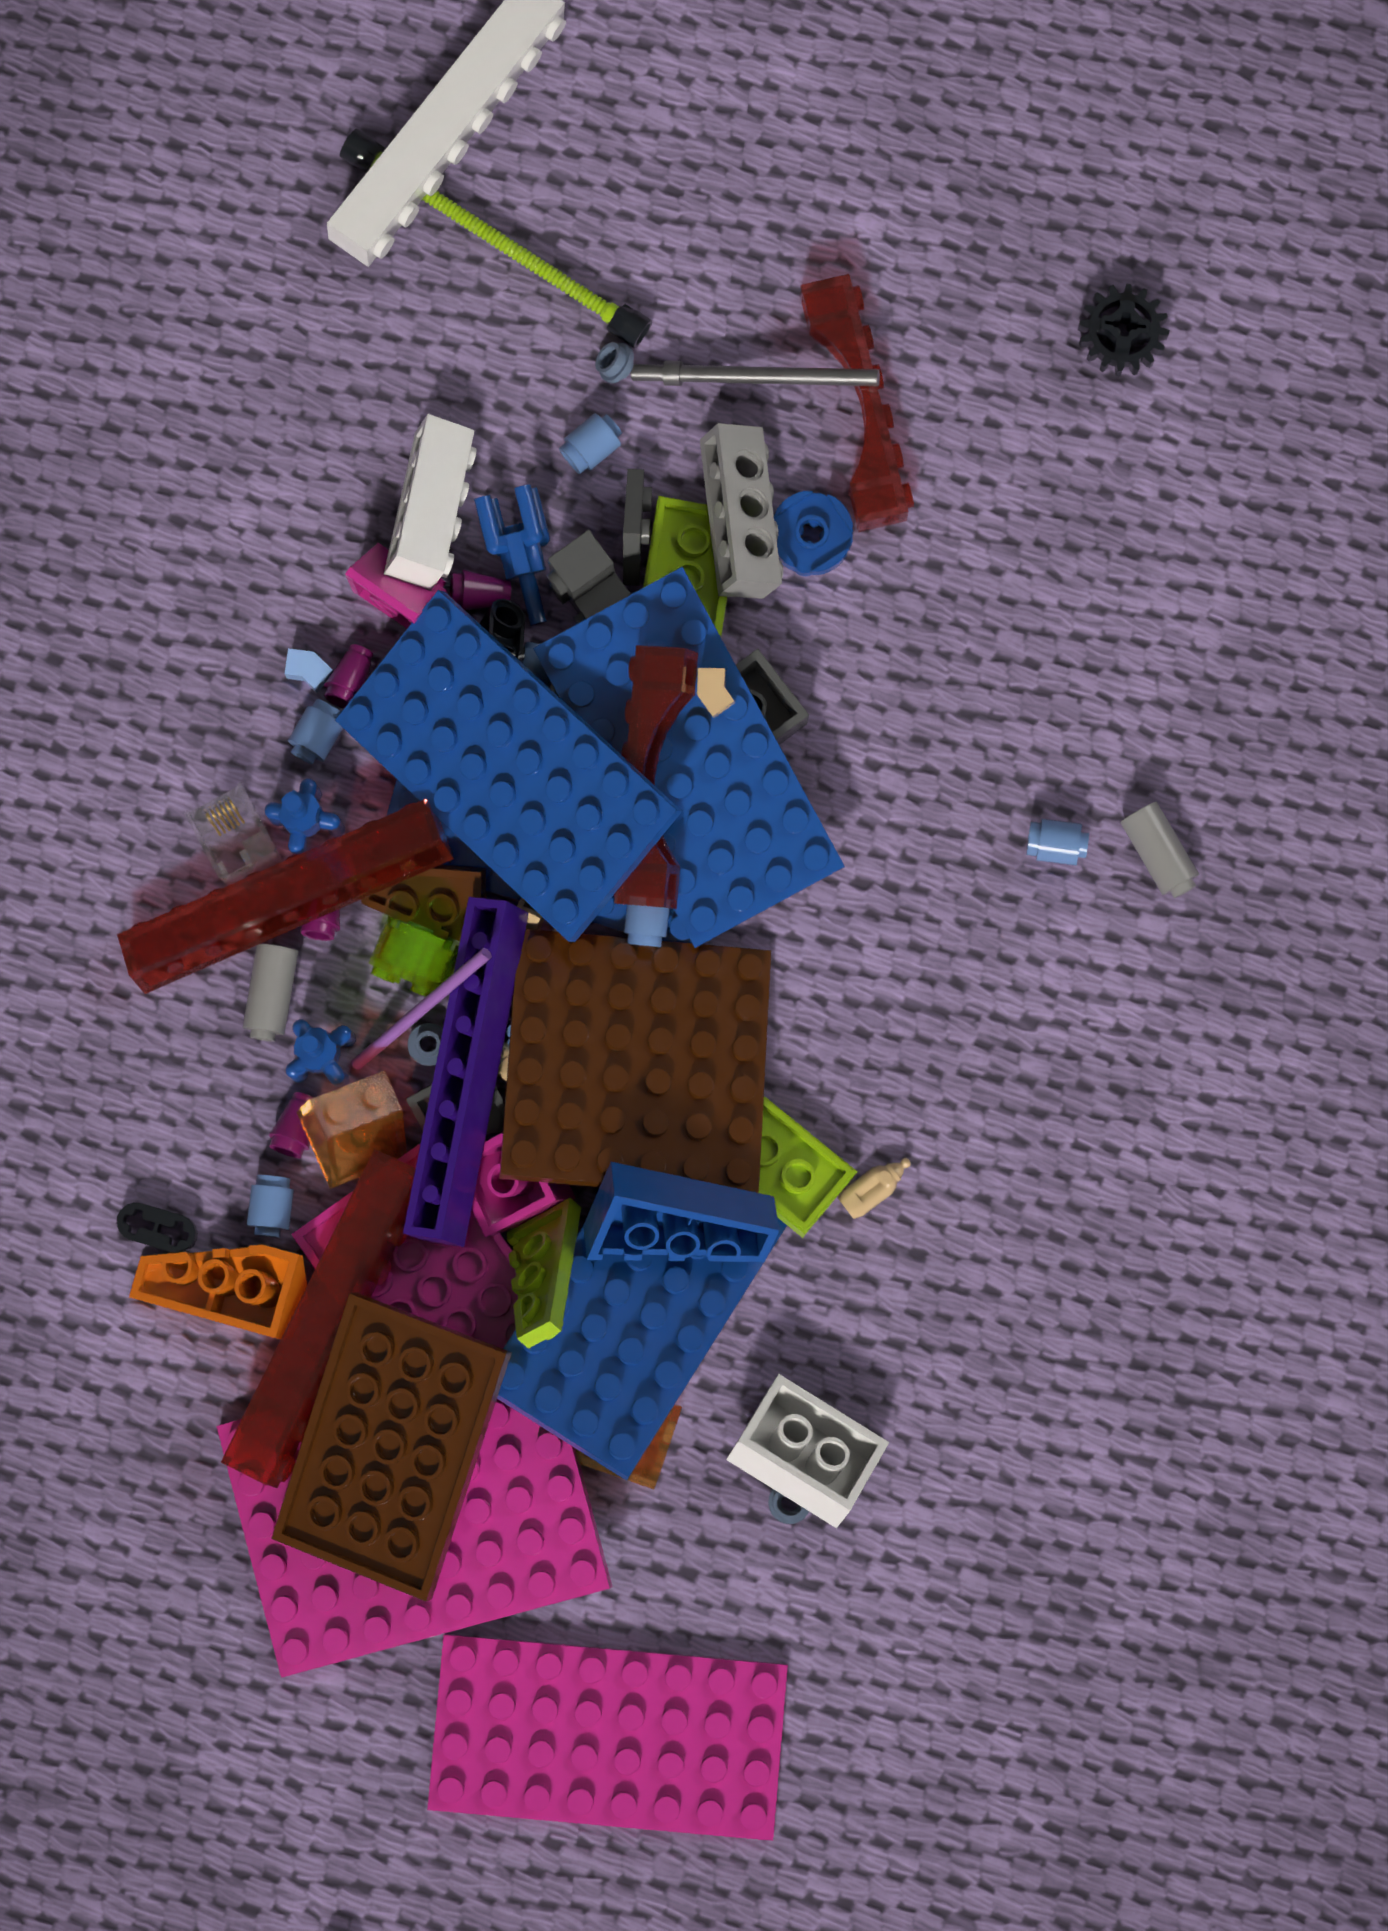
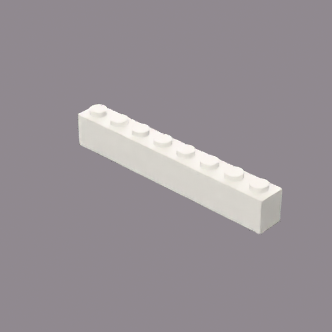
(443, 126)

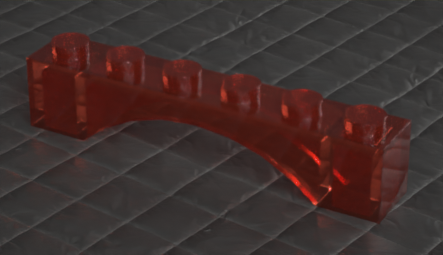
(834, 322)
(661, 688)

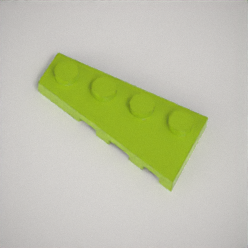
(543, 1270)

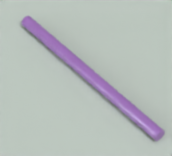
(421, 1008)

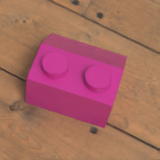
(390, 595)
(509, 1203)

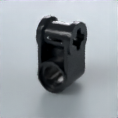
(507, 625)

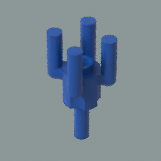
(518, 544)
(303, 816)
(319, 1052)

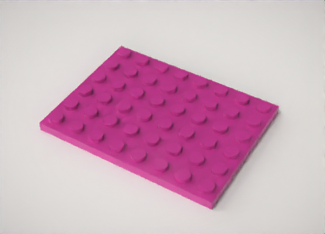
(516, 1547)

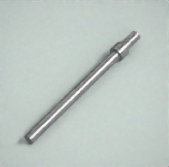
(675, 373)

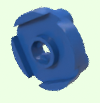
(817, 510)

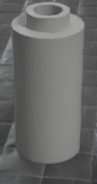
(1160, 850)
(270, 991)

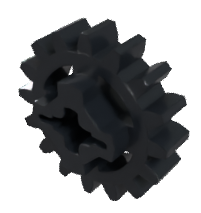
(1107, 330)

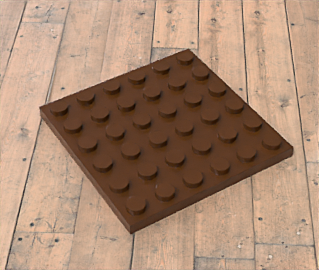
(635, 1060)

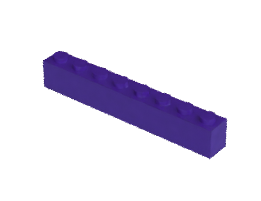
(465, 1075)

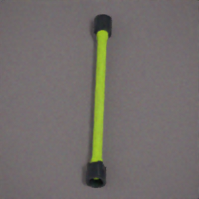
(623, 320)

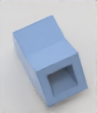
(307, 667)

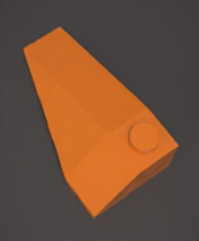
(237, 1287)

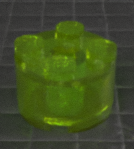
(413, 956)

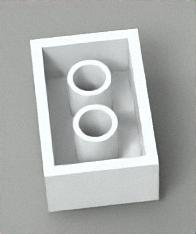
(808, 1451)

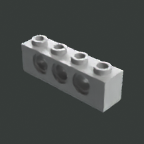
(724, 453)

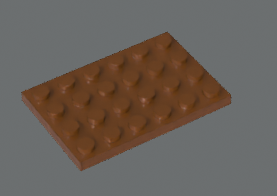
(391, 1446)

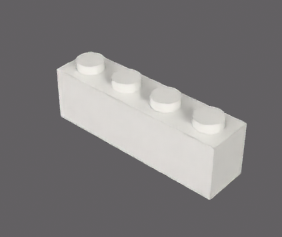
(430, 503)

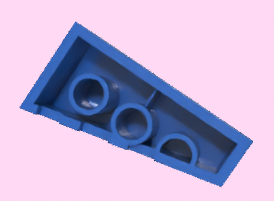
(677, 1217)

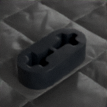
(159, 1217)

